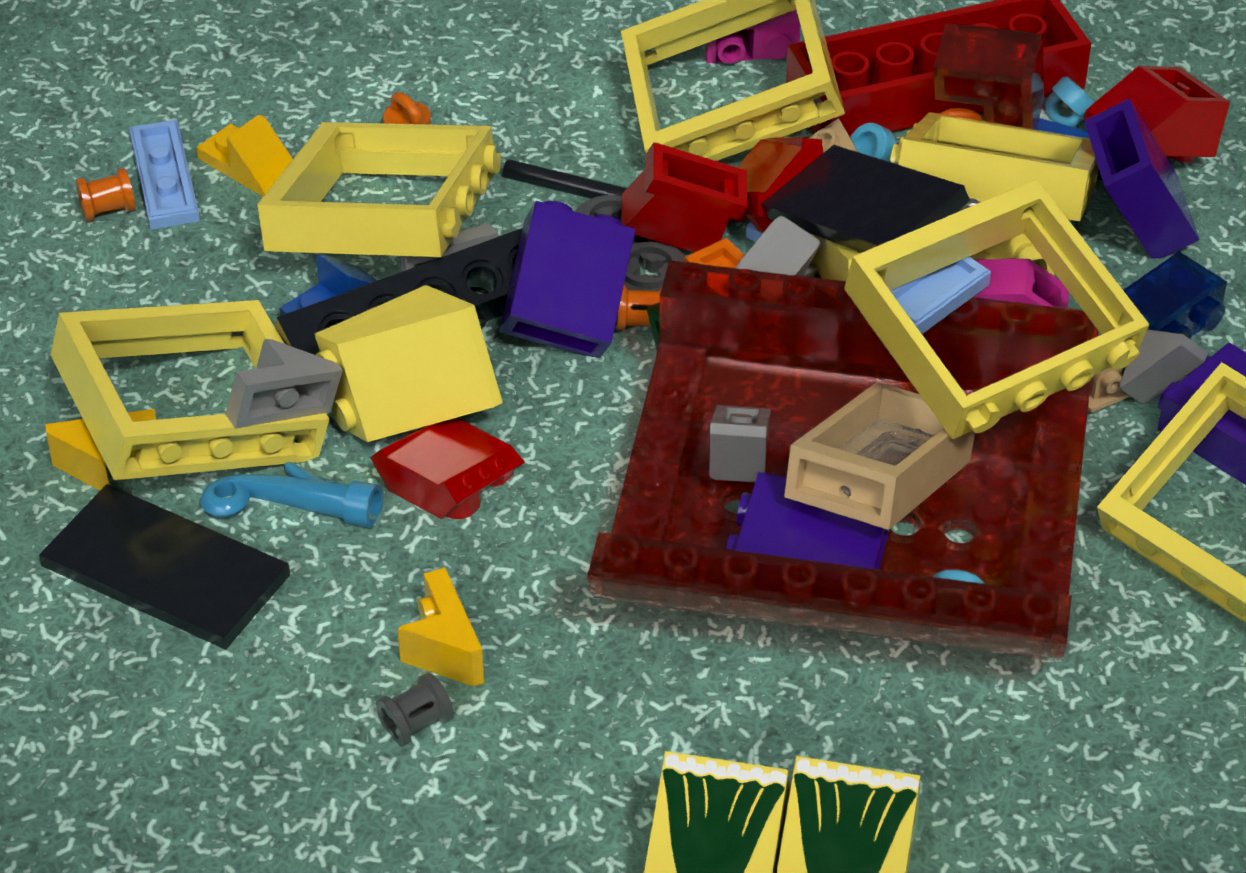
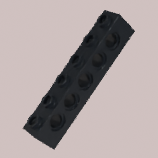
(481, 265)

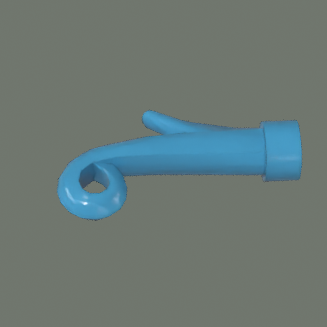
(296, 490)

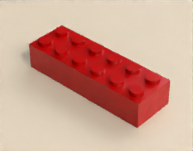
(889, 67)

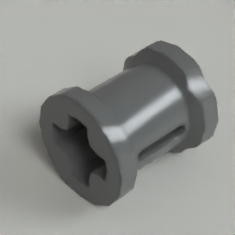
(415, 709)

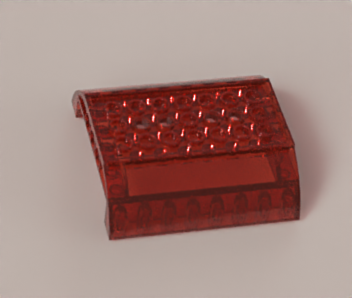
(804, 356)

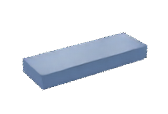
(164, 174)

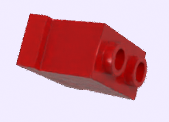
(684, 198)

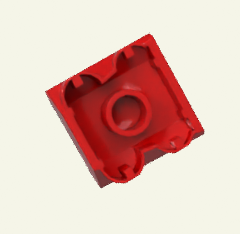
(770, 167)
(446, 467)

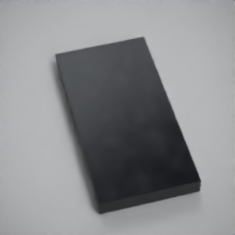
(863, 199)
(165, 566)

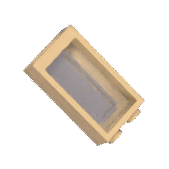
(872, 458)

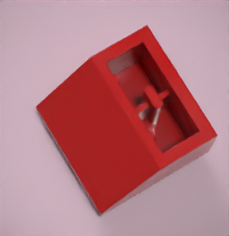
(1176, 108)

